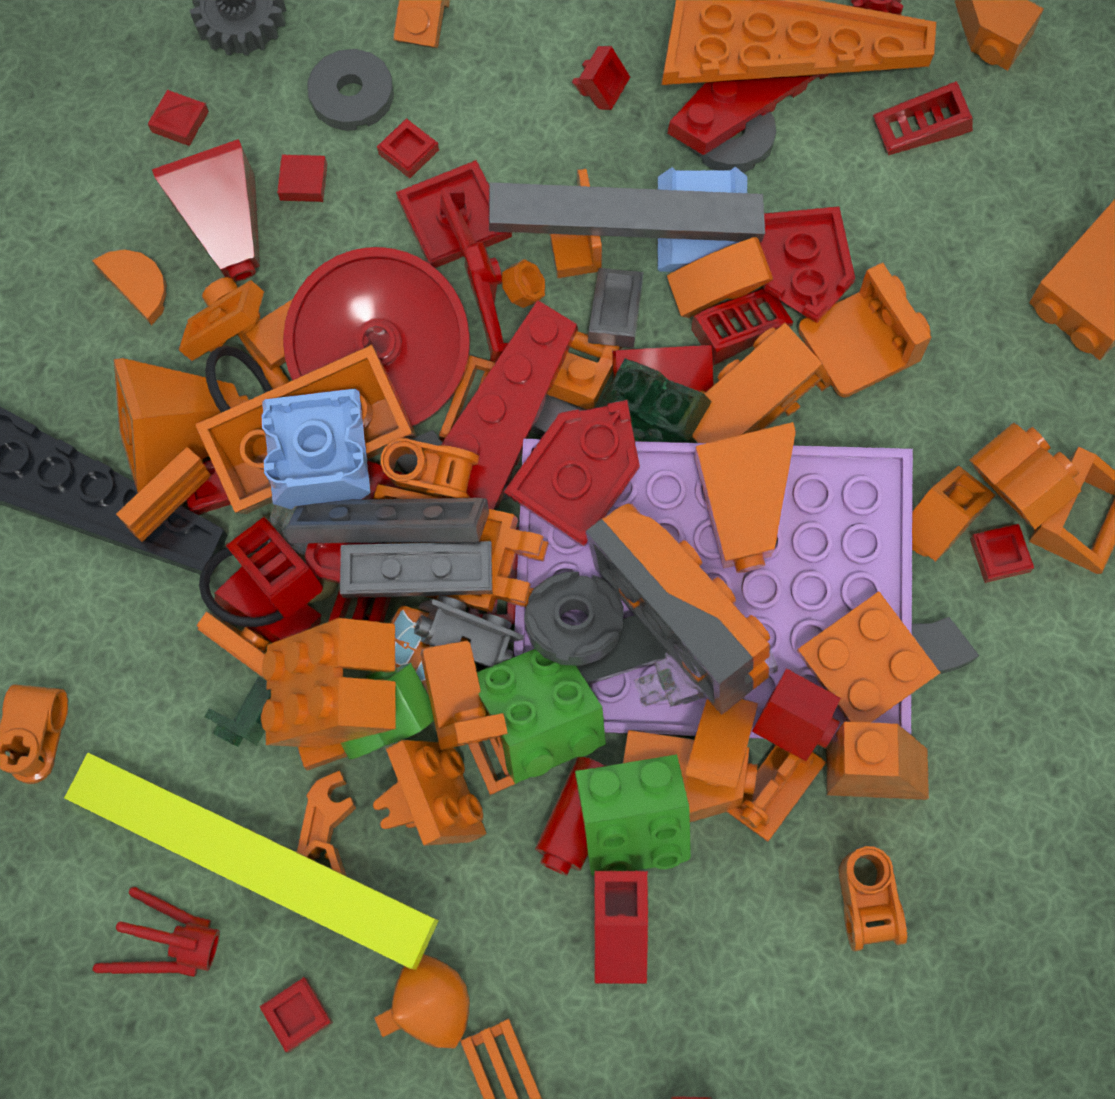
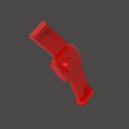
(481, 270)

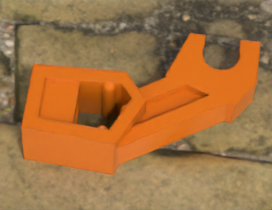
(321, 818)

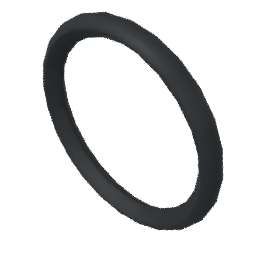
(211, 376)
(216, 609)

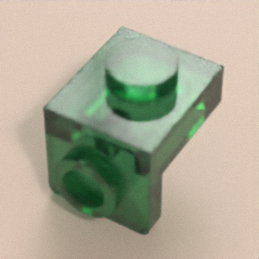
(247, 722)

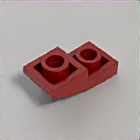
(684, 365)

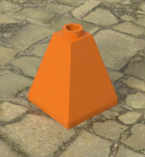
(160, 414)

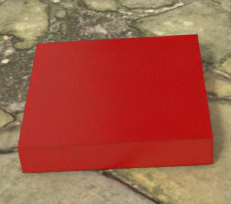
(432, 231)

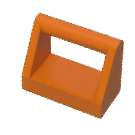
(1059, 541)

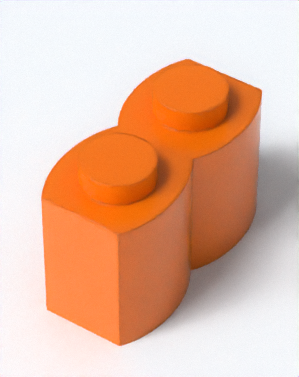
(1027, 474)

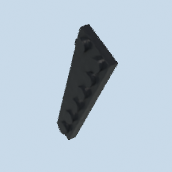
(85, 495)

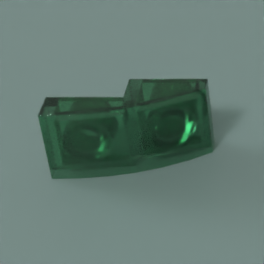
(658, 400)

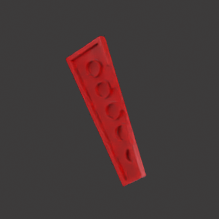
(511, 401)

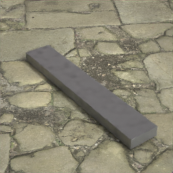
(625, 212)

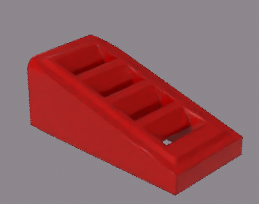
(933, 101)
(705, 322)
(290, 589)

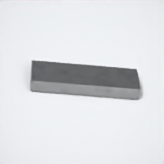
(416, 569)

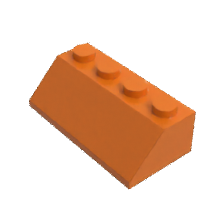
(239, 443)

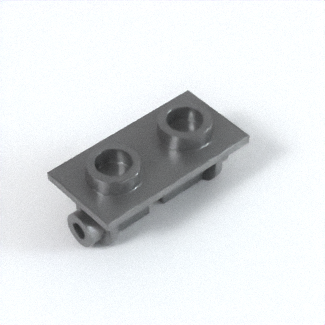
(450, 623)

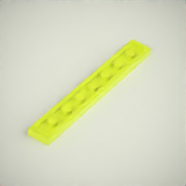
(253, 861)

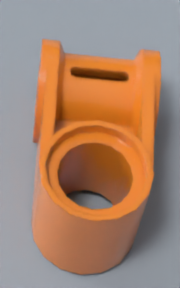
(439, 469)
(31, 728)
(871, 903)

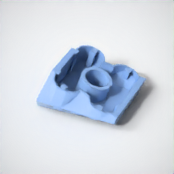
(680, 252)
(315, 448)

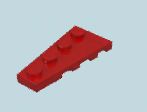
(725, 107)

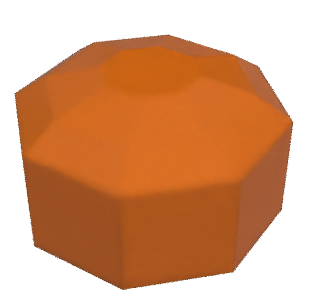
(523, 283)

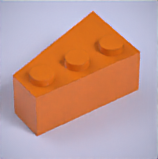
(761, 386)

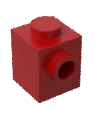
(798, 716)

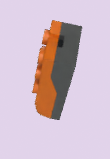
(681, 605)

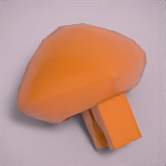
(428, 1004)

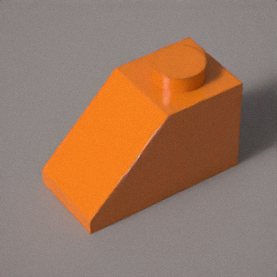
(998, 28)
(947, 512)

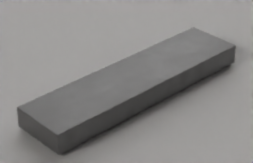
(389, 521)

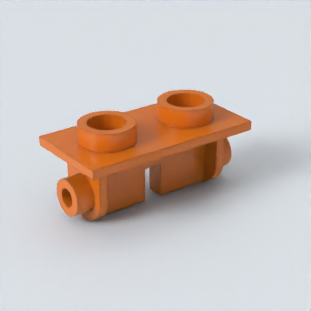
(777, 790)

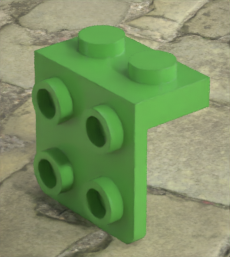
(546, 713)
(635, 815)

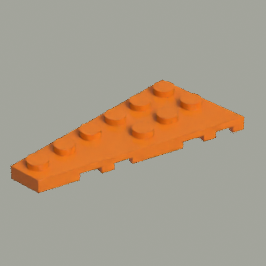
(789, 39)

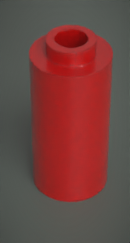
(564, 835)

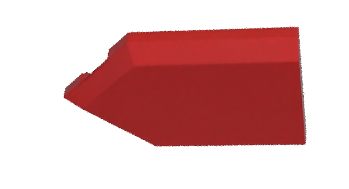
(807, 259)
(578, 469)

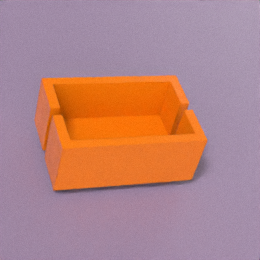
(311, 697)

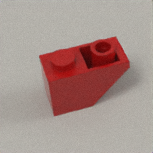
(621, 927)

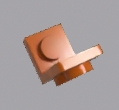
(455, 698)

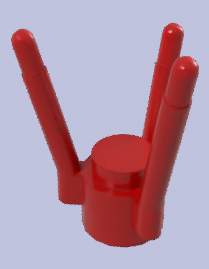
(190, 945)

